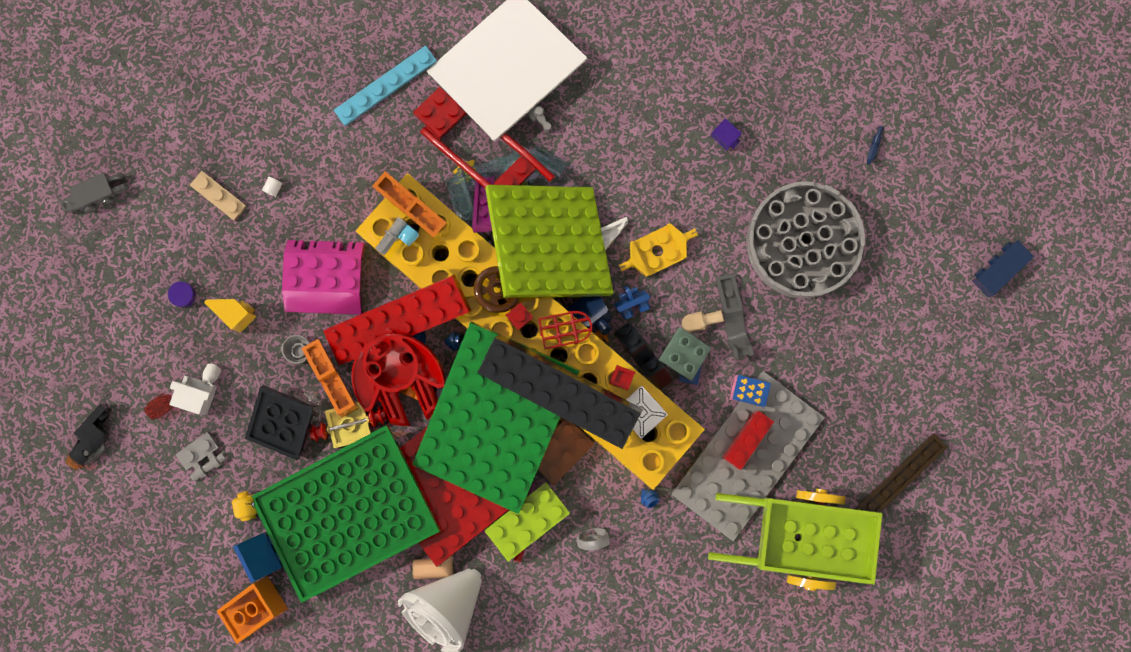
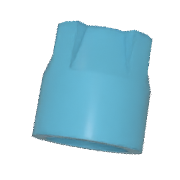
(408, 235)

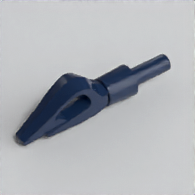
(874, 146)

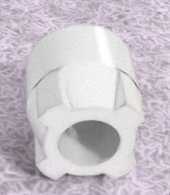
(272, 186)

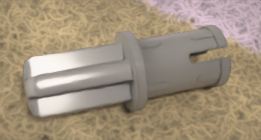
(391, 236)

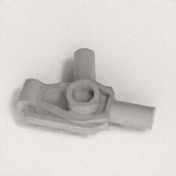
(537, 113)

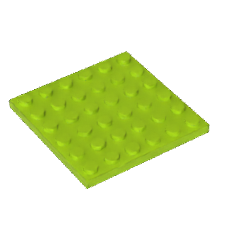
(548, 241)

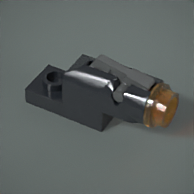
(91, 437)

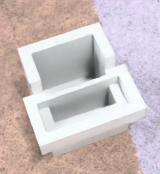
(192, 395)

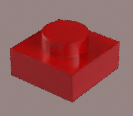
(519, 316)
(622, 377)

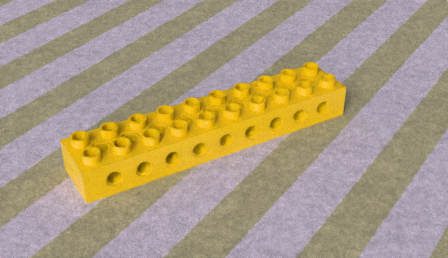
(471, 255)

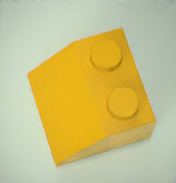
(232, 312)

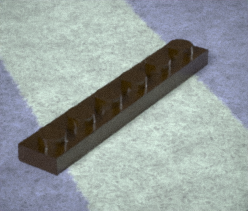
(903, 475)

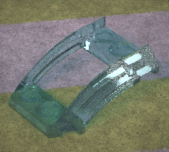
(459, 188)

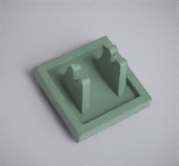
(685, 354)

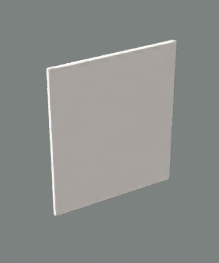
(506, 66)

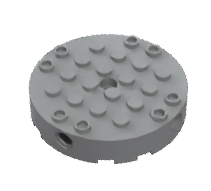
(833, 235)

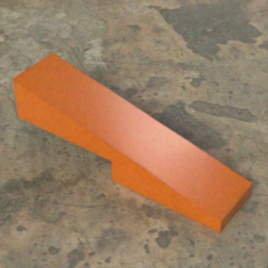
(409, 204)
(329, 378)

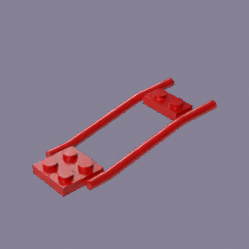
(442, 113)

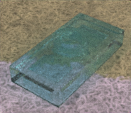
(551, 162)

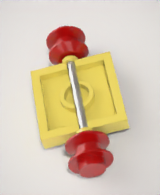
(349, 428)

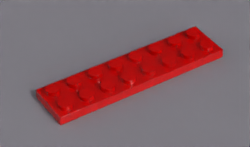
(404, 316)

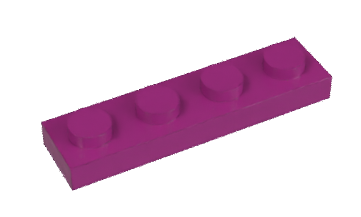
(481, 214)

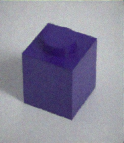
(726, 135)

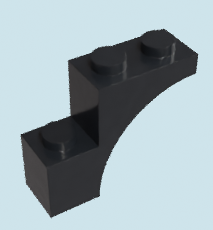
(643, 356)

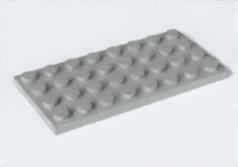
(711, 474)

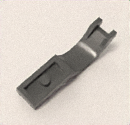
(733, 316)

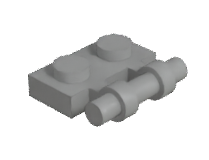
(196, 452)

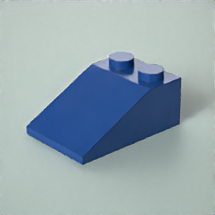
(258, 556)

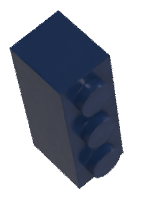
(1002, 268)

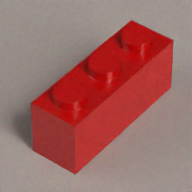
(747, 440)

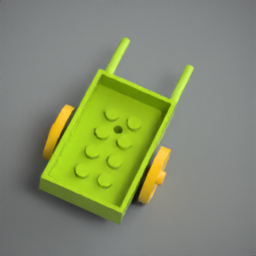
(831, 543)

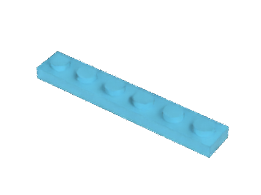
(385, 85)

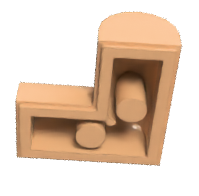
(427, 570)

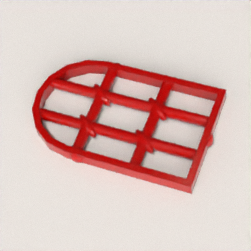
(575, 332)

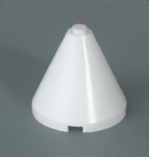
(443, 609)

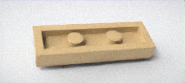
(218, 195)

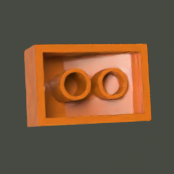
(252, 609)

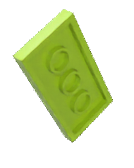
(538, 515)

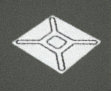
(651, 413)

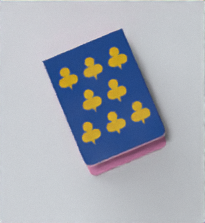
(750, 390)

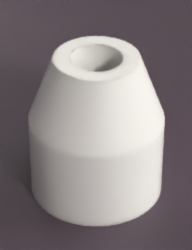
(210, 374)

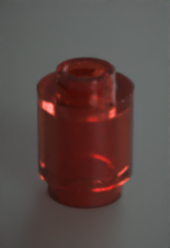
(158, 406)

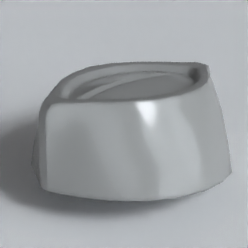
(292, 349)
(593, 542)

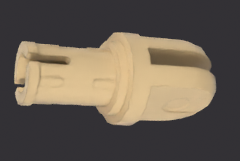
(699, 321)

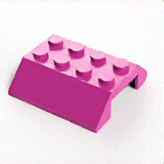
(322, 277)

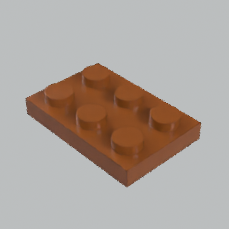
(564, 450)

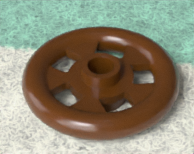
(480, 290)

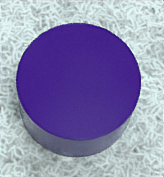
(181, 294)

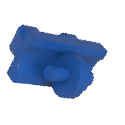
(639, 299)

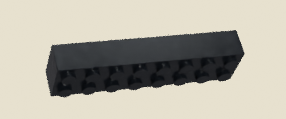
(560, 391)

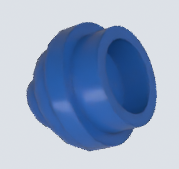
(454, 340)
(649, 498)

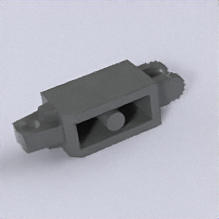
(93, 192)

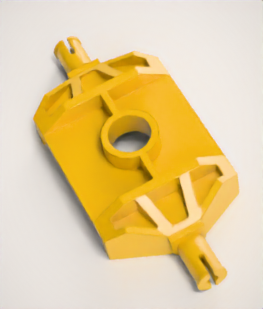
(669, 239)

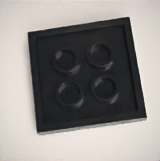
(280, 422)

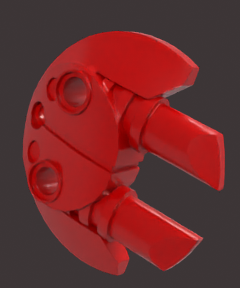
(396, 373)

